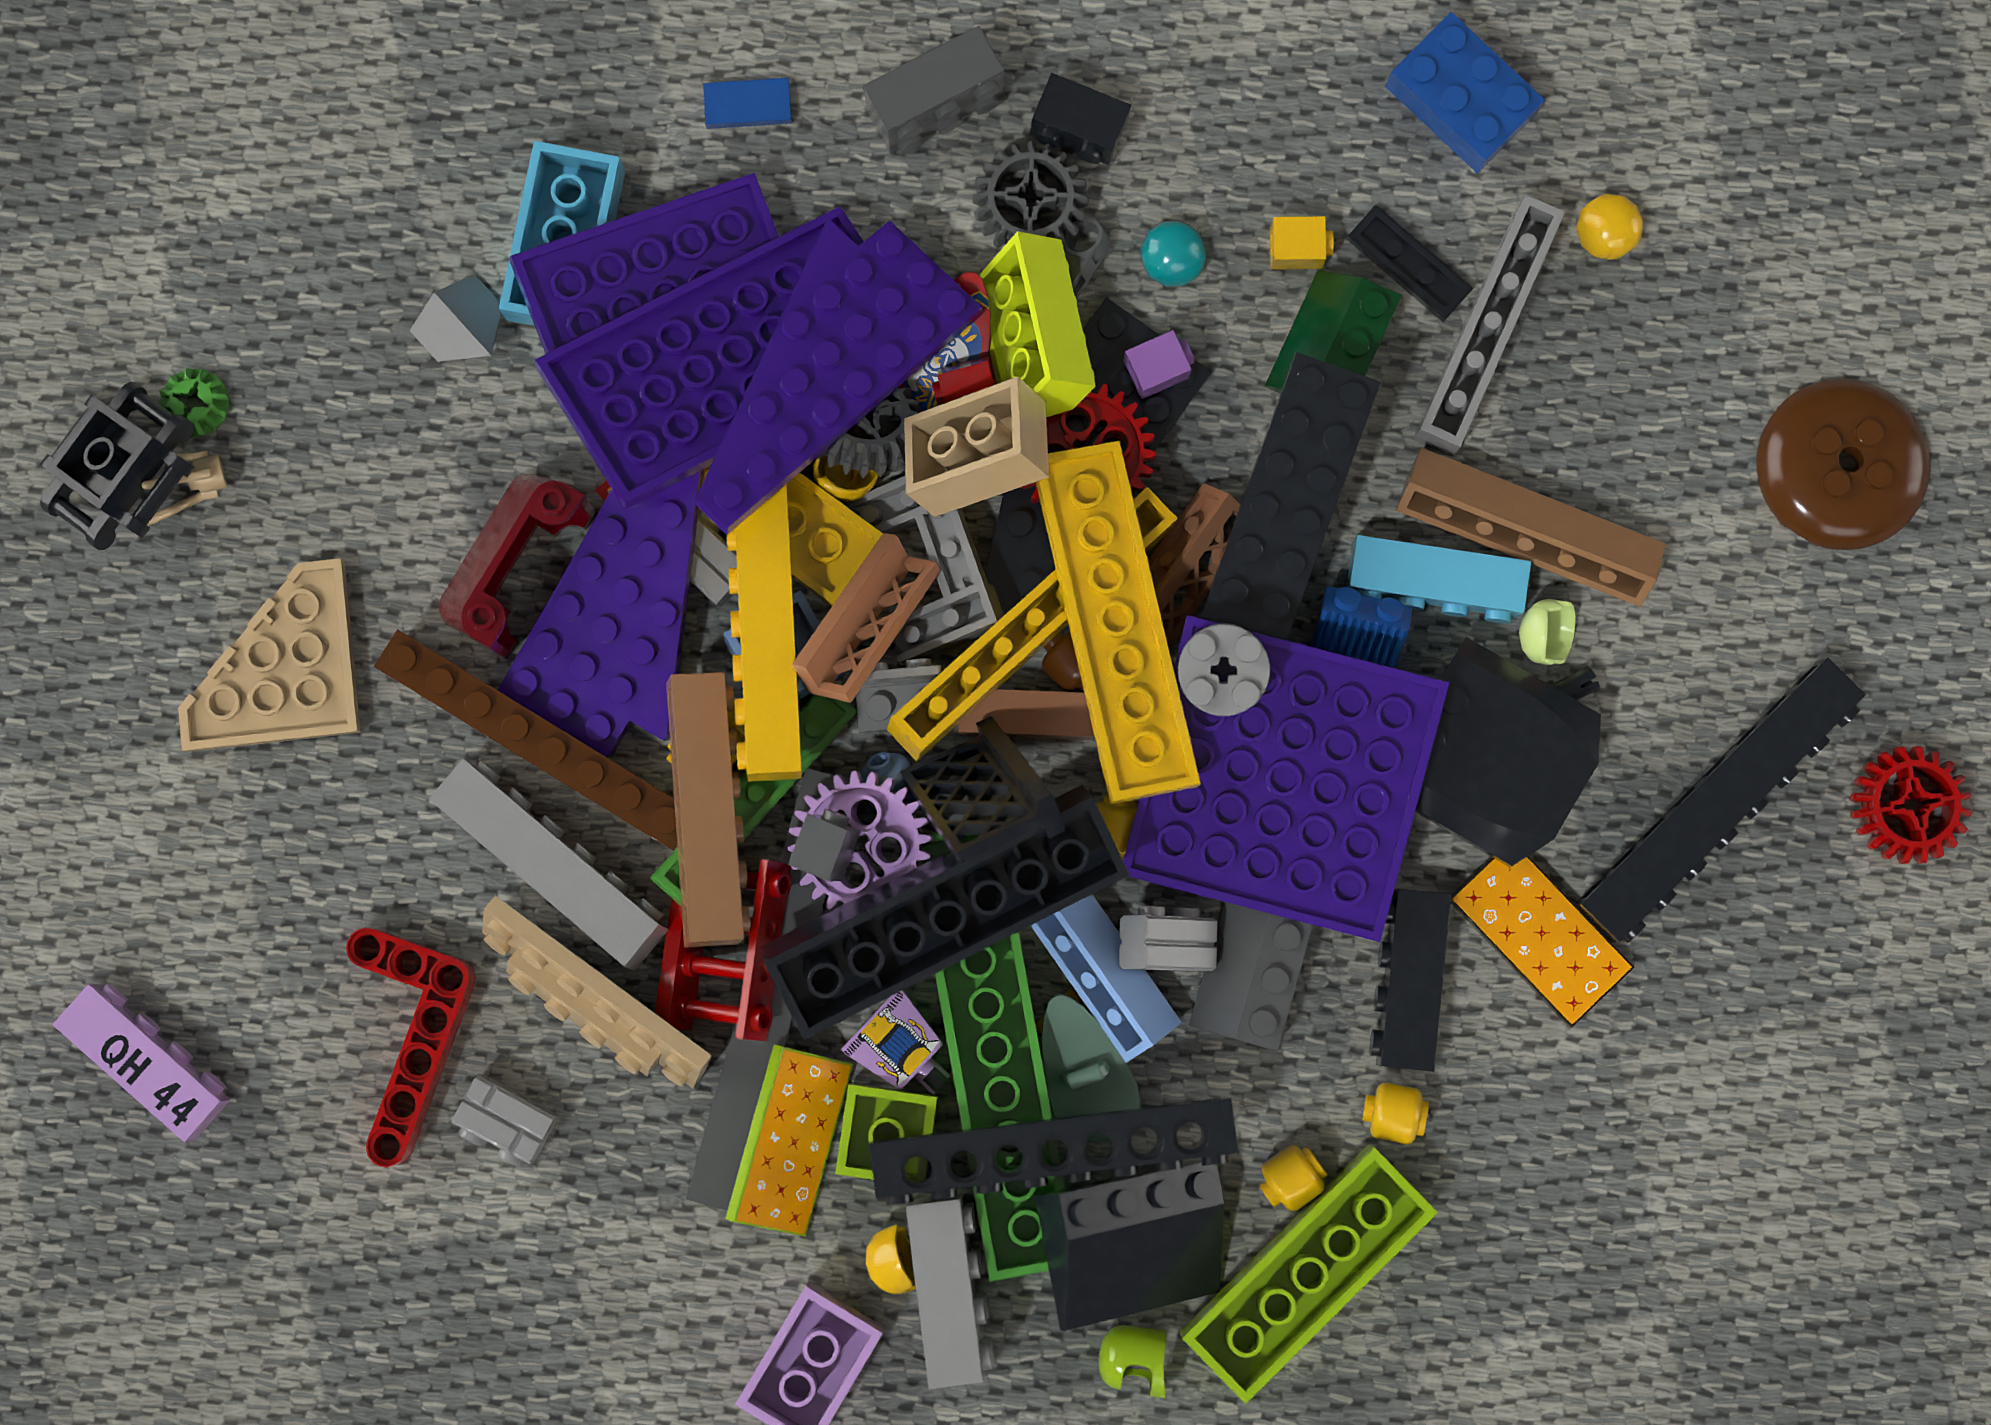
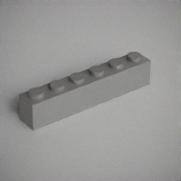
(1489, 325)
(549, 864)

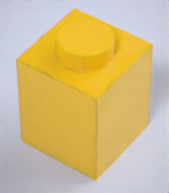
(1299, 242)

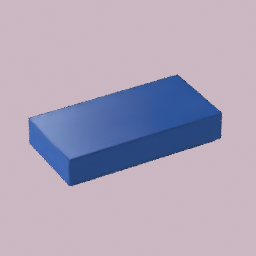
(747, 103)

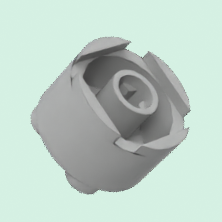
(1240, 689)

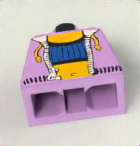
(899, 1045)

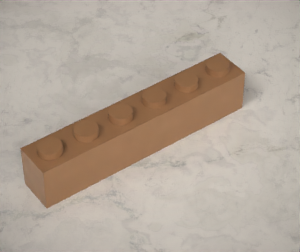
(1531, 527)
(705, 809)

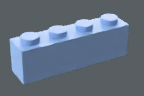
(1120, 999)

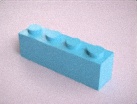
(1439, 577)

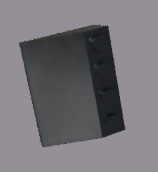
(1133, 1242)

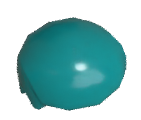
(1173, 253)

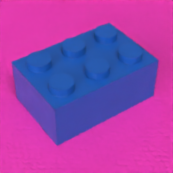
(1464, 92)

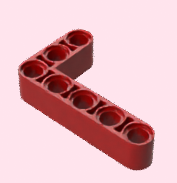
(419, 1034)

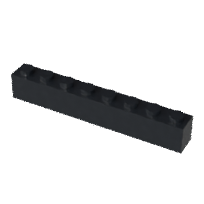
(1720, 801)

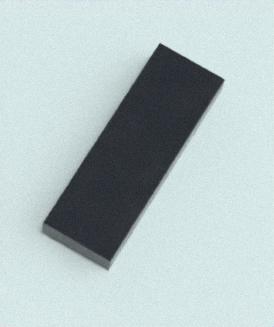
(1409, 263)

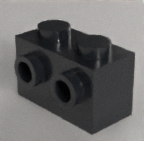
(1079, 120)

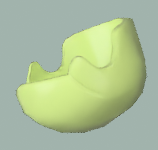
(1548, 631)

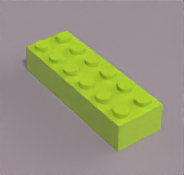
(1307, 1273)

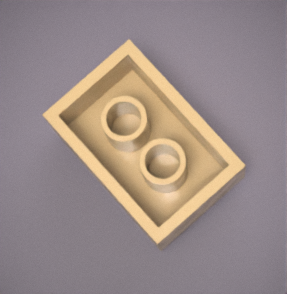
(976, 447)

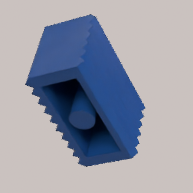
(1361, 626)

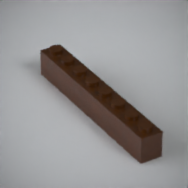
(530, 737)

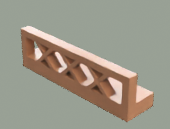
(1178, 556)
(855, 619)

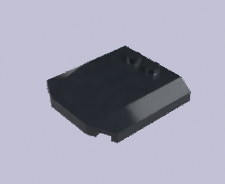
(1506, 756)

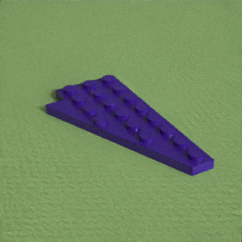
(841, 347)
(614, 623)

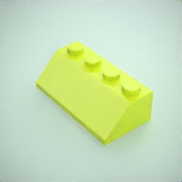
(1037, 322)

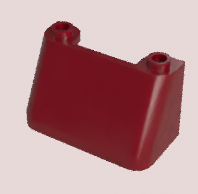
(526, 505)

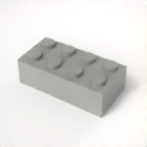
(948, 1292)

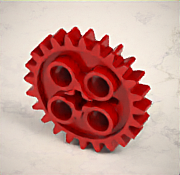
(1119, 424)

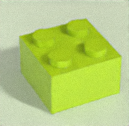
(882, 1114)

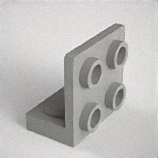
(890, 690)

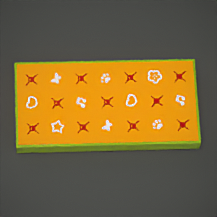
(789, 1141)

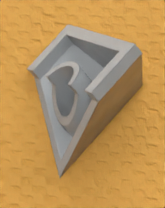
(459, 321)

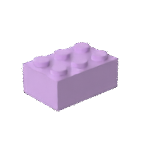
(810, 1361)

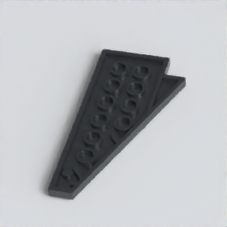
(1020, 544)

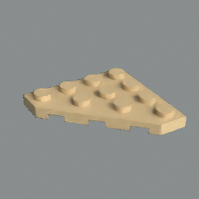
(284, 673)

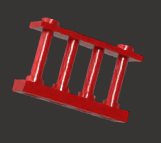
(683, 966)

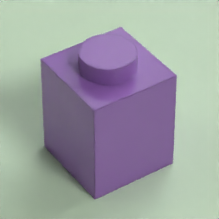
(1159, 363)

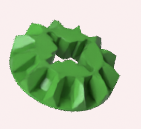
(211, 391)

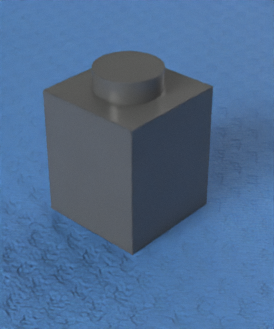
(824, 845)

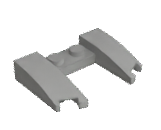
(968, 600)

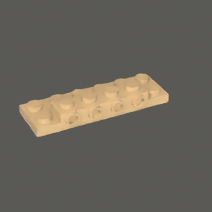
(590, 999)

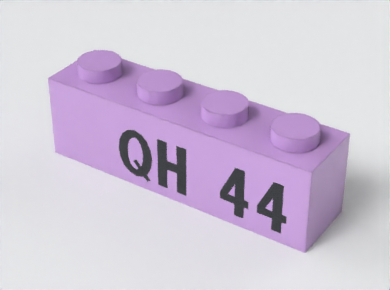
(142, 1061)

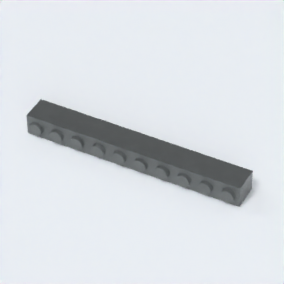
(748, 1059)

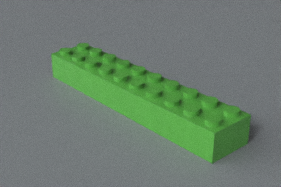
(998, 1083)

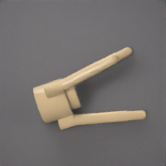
(207, 477)

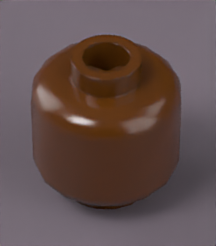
(1062, 664)

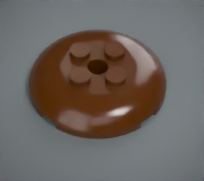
(1803, 473)

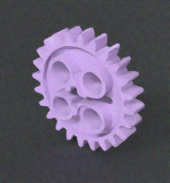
(893, 819)

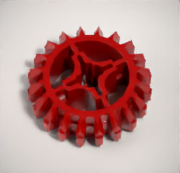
(1912, 821)

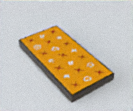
(1542, 936)

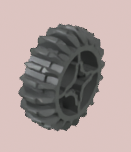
(1010, 198)
(862, 444)

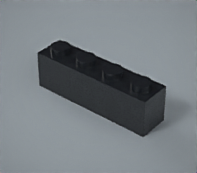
(1412, 980)

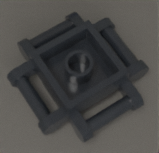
(110, 459)

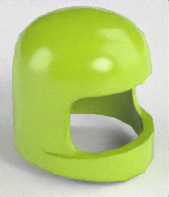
(1133, 1347)

